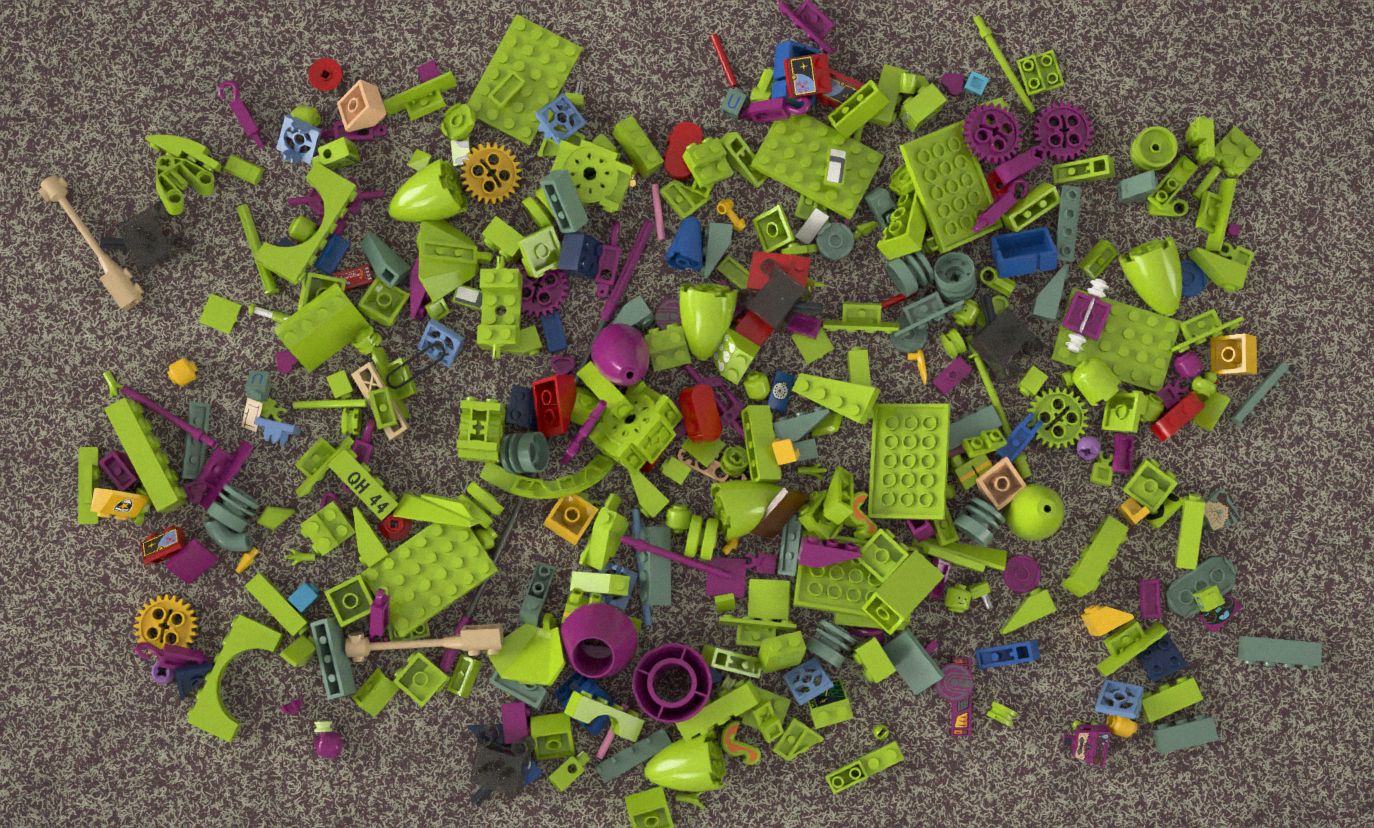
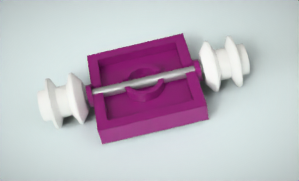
(1086, 315)

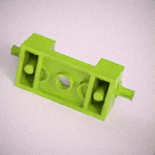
(500, 289)

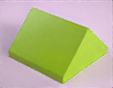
(773, 229)

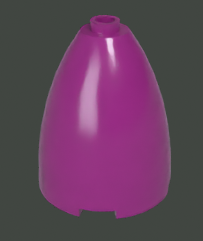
(621, 354)

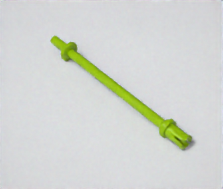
(1020, 460)

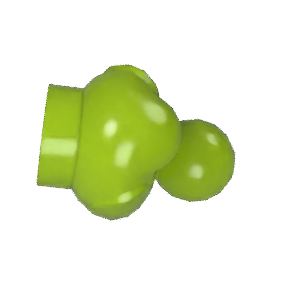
(1205, 387)
(486, 537)

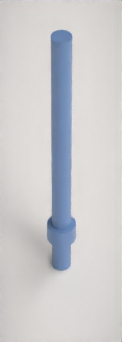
(636, 529)

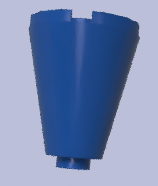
(686, 246)

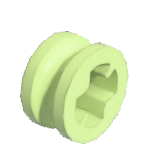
(727, 683)
(323, 726)

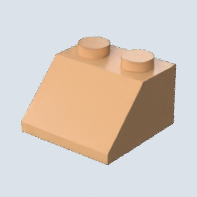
(361, 106)
(1000, 484)

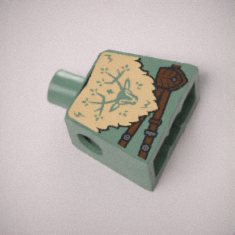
(1219, 512)

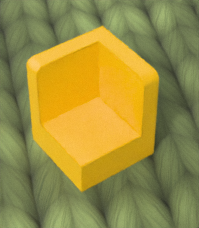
(784, 451)
(1133, 511)

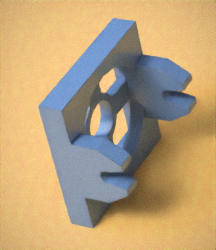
(570, 113)
(304, 128)
(427, 337)
(277, 430)
(623, 601)
(812, 664)
(1109, 686)

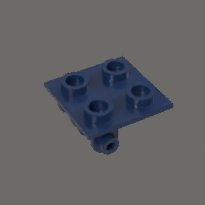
(522, 408)
(1161, 659)

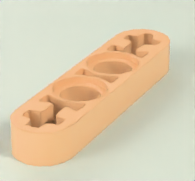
(710, 471)

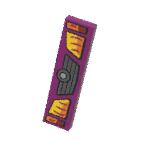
(962, 711)

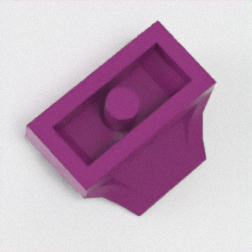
(120, 470)

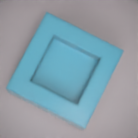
(976, 84)

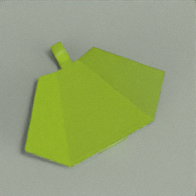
(446, 258)
(531, 654)

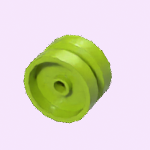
(1151, 139)
(539, 212)
(481, 503)
(701, 537)

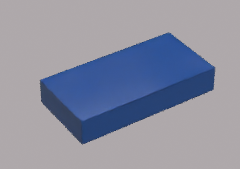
(332, 254)
(554, 332)

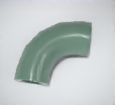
(226, 538)

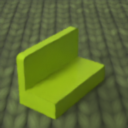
(375, 693)

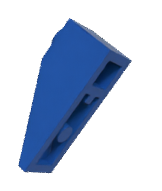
(1008, 654)

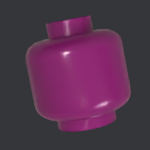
(1188, 364)
(328, 744)

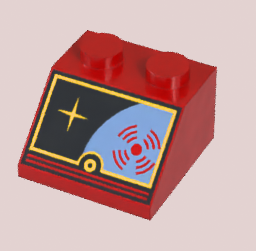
(807, 75)
(842, 89)
(163, 546)

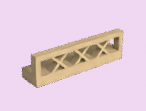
(368, 384)

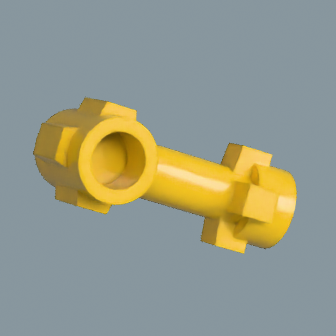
(726, 206)

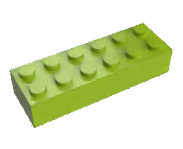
(146, 455)

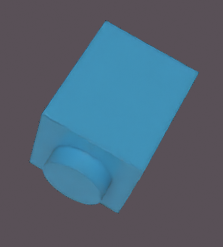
(305, 596)

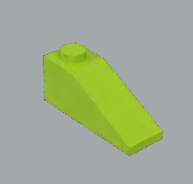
(741, 157)
(1084, 170)
(1220, 270)
(529, 343)
(648, 495)
(840, 496)
(604, 537)
(368, 542)
(601, 583)
(1032, 608)
(300, 651)
(731, 661)

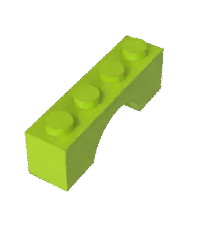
(585, 708)

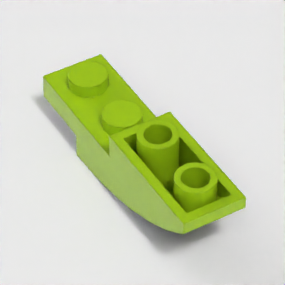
(180, 147)
(1172, 182)
(864, 767)

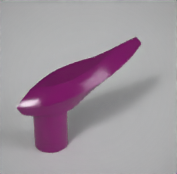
(866, 631)

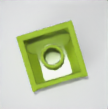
(383, 302)

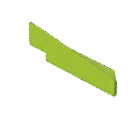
(435, 509)
(963, 554)

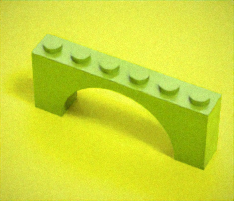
(293, 261)
(209, 710)

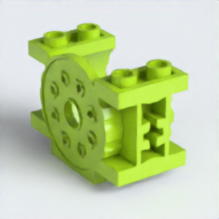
(615, 183)
(654, 422)
(481, 430)

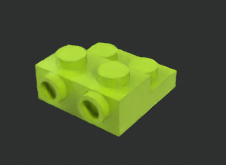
(1201, 136)
(1235, 153)
(707, 162)
(540, 251)
(667, 347)
(1124, 411)
(1150, 484)
(813, 520)
(327, 528)
(883, 554)
(420, 678)
(779, 704)

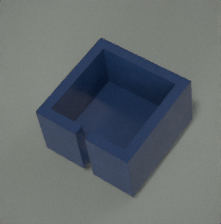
(580, 255)

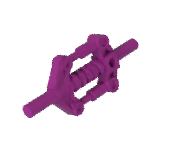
(315, 201)
(729, 416)
(583, 433)

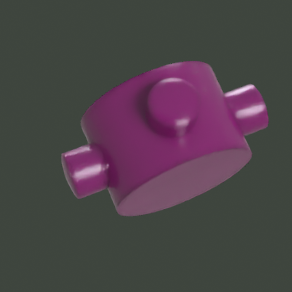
(1233, 230)

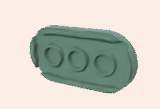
(1207, 573)

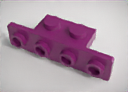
(812, 21)
(221, 470)

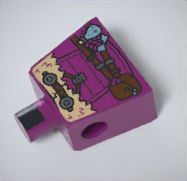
(1089, 743)

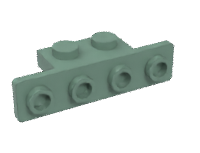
(1067, 223)
(925, 311)

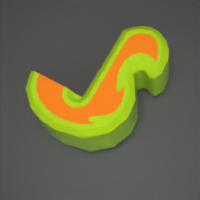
(857, 519)
(736, 748)

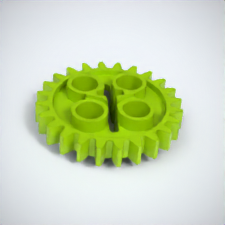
(1068, 430)

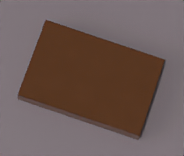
(780, 512)

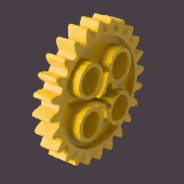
(476, 183)
(149, 621)

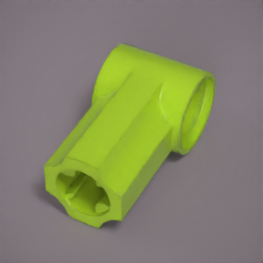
(911, 83)
(764, 88)
(1169, 209)
(1004, 285)

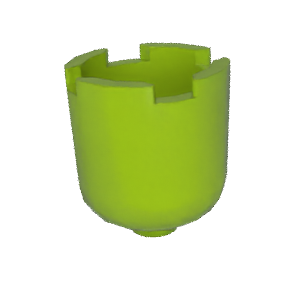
(1095, 380)

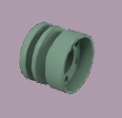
(906, 273)
(955, 277)
(524, 452)
(233, 508)
(981, 518)
(830, 643)

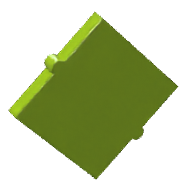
(220, 313)
(811, 348)
(704, 452)

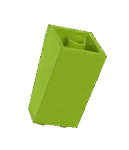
(902, 592)

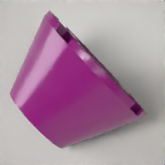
(603, 623)
(658, 662)

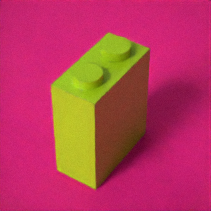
(781, 652)

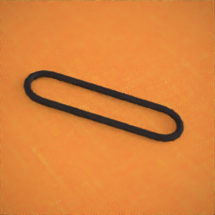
(399, 386)

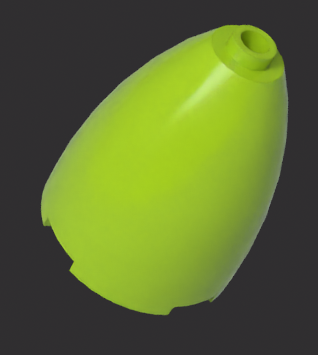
(429, 195)
(1155, 274)
(706, 316)
(741, 505)
(1035, 512)
(689, 765)

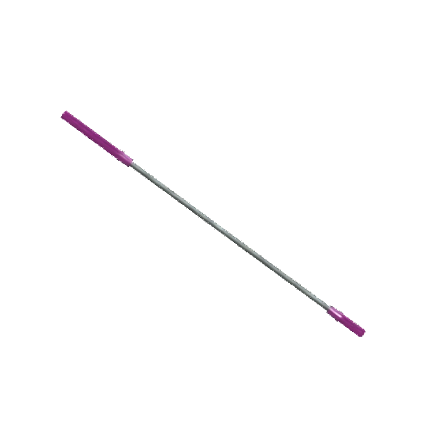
(610, 307)

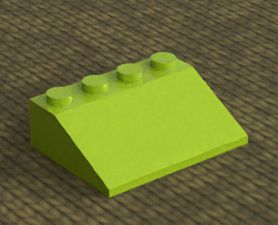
(321, 327)

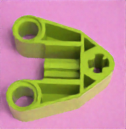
(174, 175)

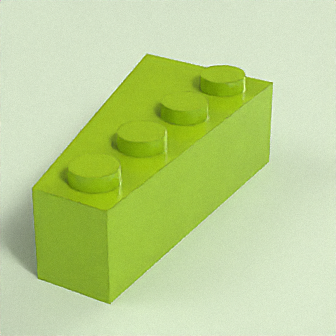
(906, 228)
(845, 398)
(1096, 557)
(721, 709)

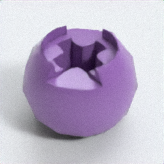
(1088, 447)
(163, 679)

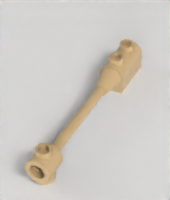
(115, 278)
(471, 639)

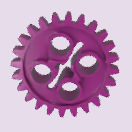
(1080, 131)
(992, 133)
(555, 292)

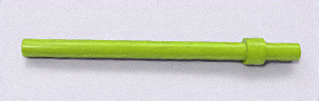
(985, 32)

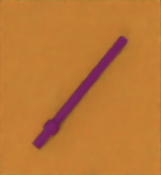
(197, 434)
(640, 544)

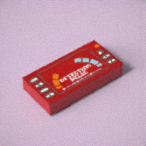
(356, 277)

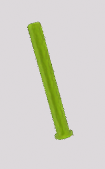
(255, 245)

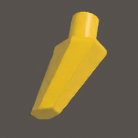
(733, 543)
(246, 560)

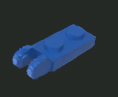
(1018, 439)

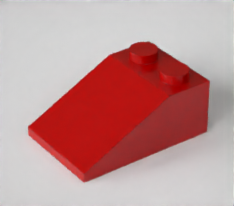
(793, 265)
(554, 403)

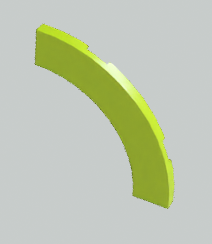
(564, 486)

